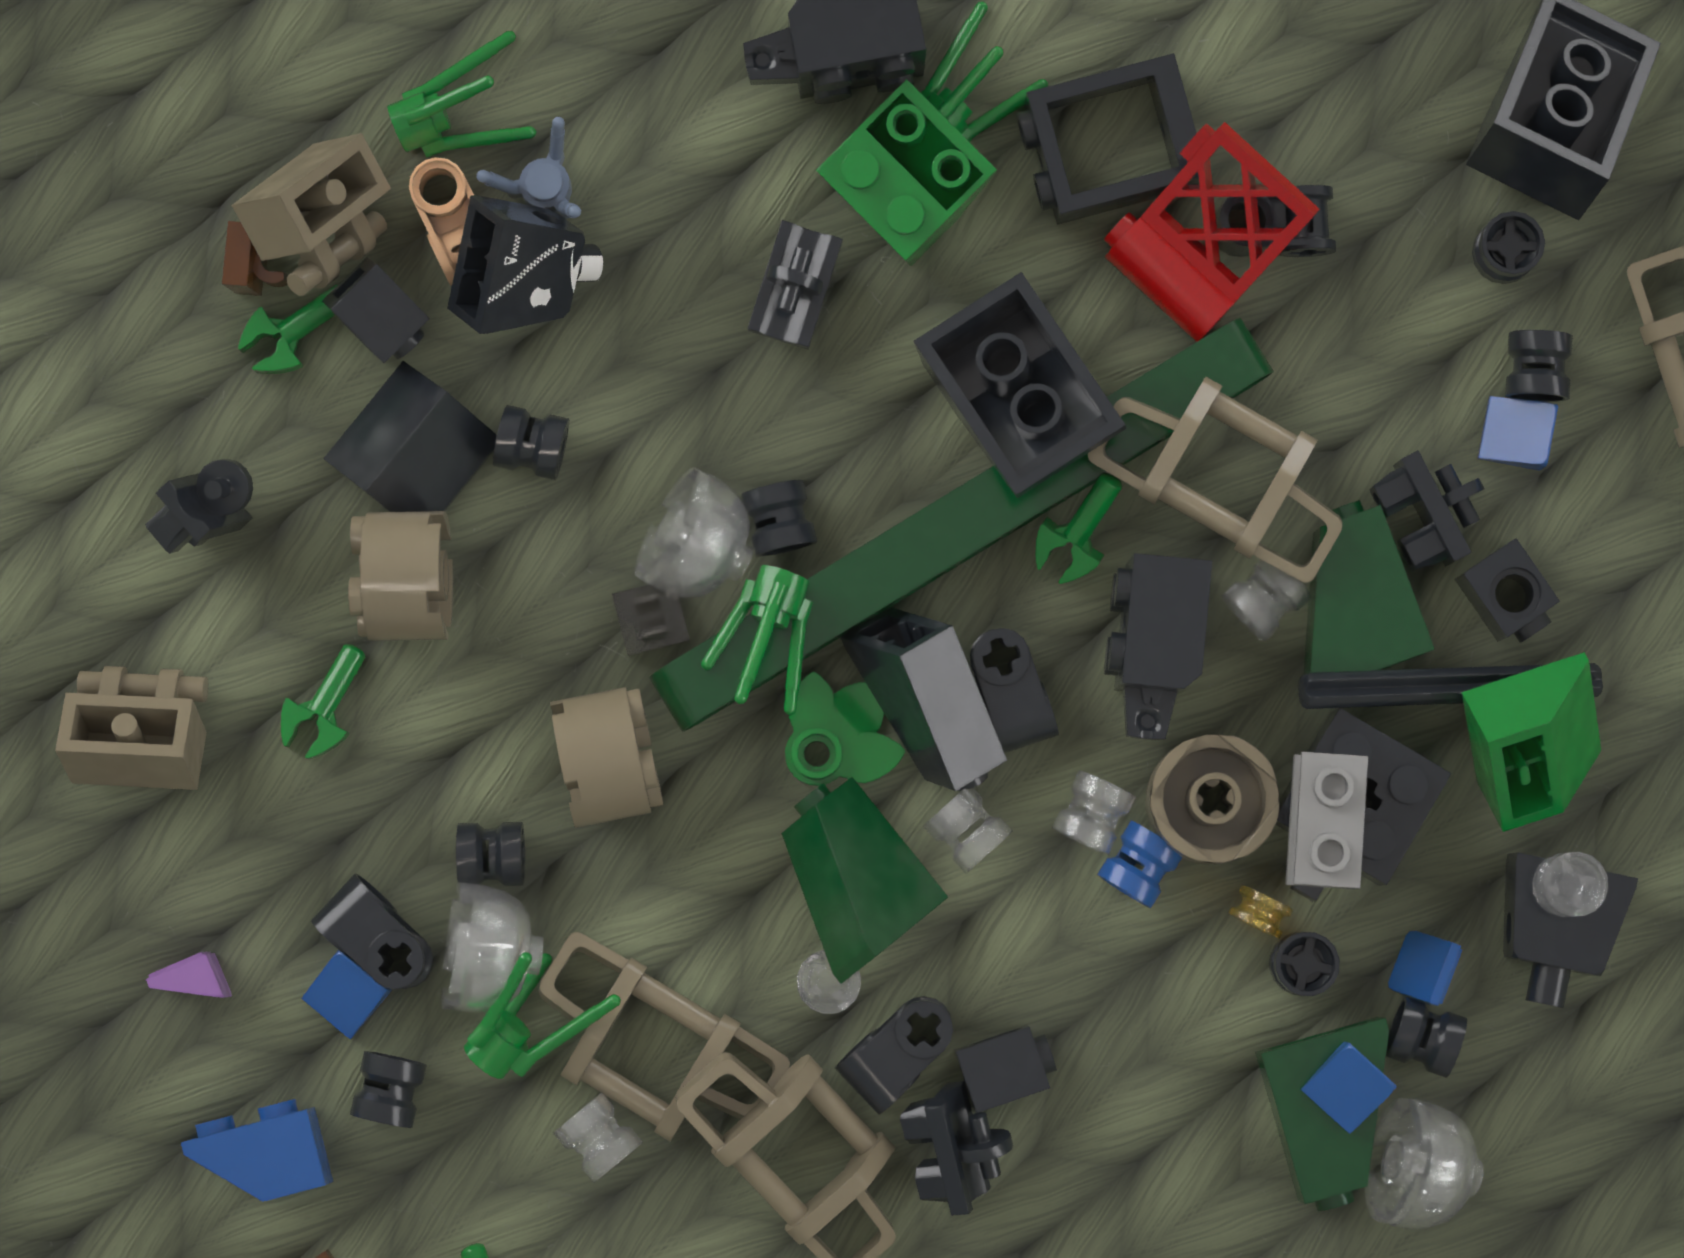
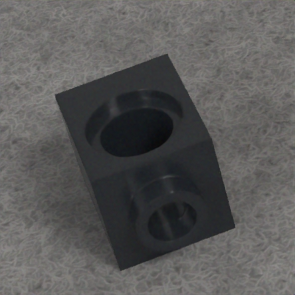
(377, 311)
(1480, 586)
(1005, 1067)

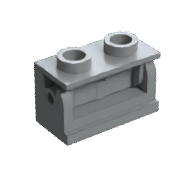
(1326, 820)

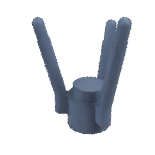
(542, 181)

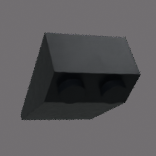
(1564, 106)
(1018, 385)

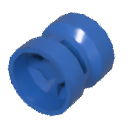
(1146, 850)

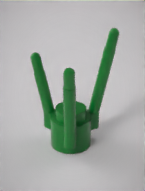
(951, 103)
(423, 116)
(776, 599)
(502, 1037)

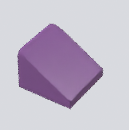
(194, 975)

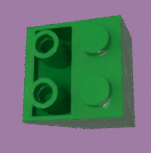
(907, 172)
(1533, 739)

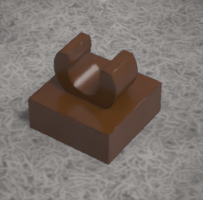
(243, 267)

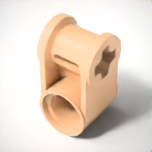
(446, 221)

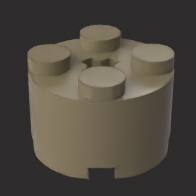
(403, 576)
(602, 757)
(1249, 797)

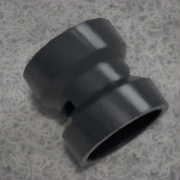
(1516, 239)
(1539, 354)
(531, 442)
(779, 518)
(505, 853)
(1315, 965)
(1426, 1037)
(386, 1104)

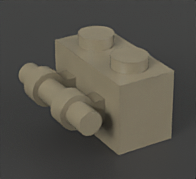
(311, 200)
(133, 729)

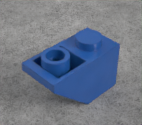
(266, 1157)

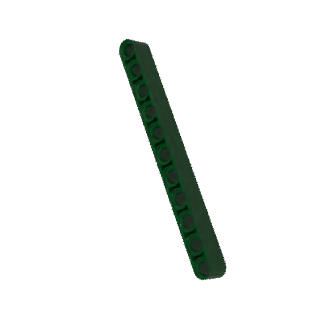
(953, 531)

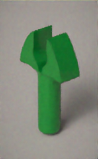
(291, 330)
(1079, 530)
(323, 704)

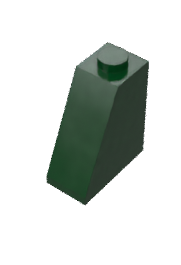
(1362, 600)
(856, 876)
(1318, 1151)

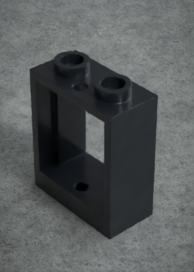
(1173, 117)

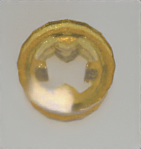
(1260, 911)

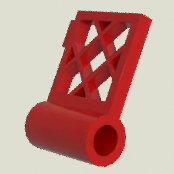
(1171, 262)

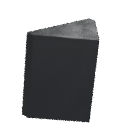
(412, 445)

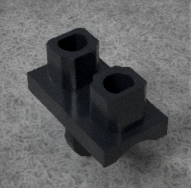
(795, 285)
(1415, 486)
(202, 505)
(963, 1147)

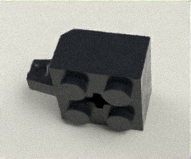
(841, 48)
(1158, 638)
(1399, 785)

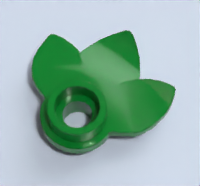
(847, 727)

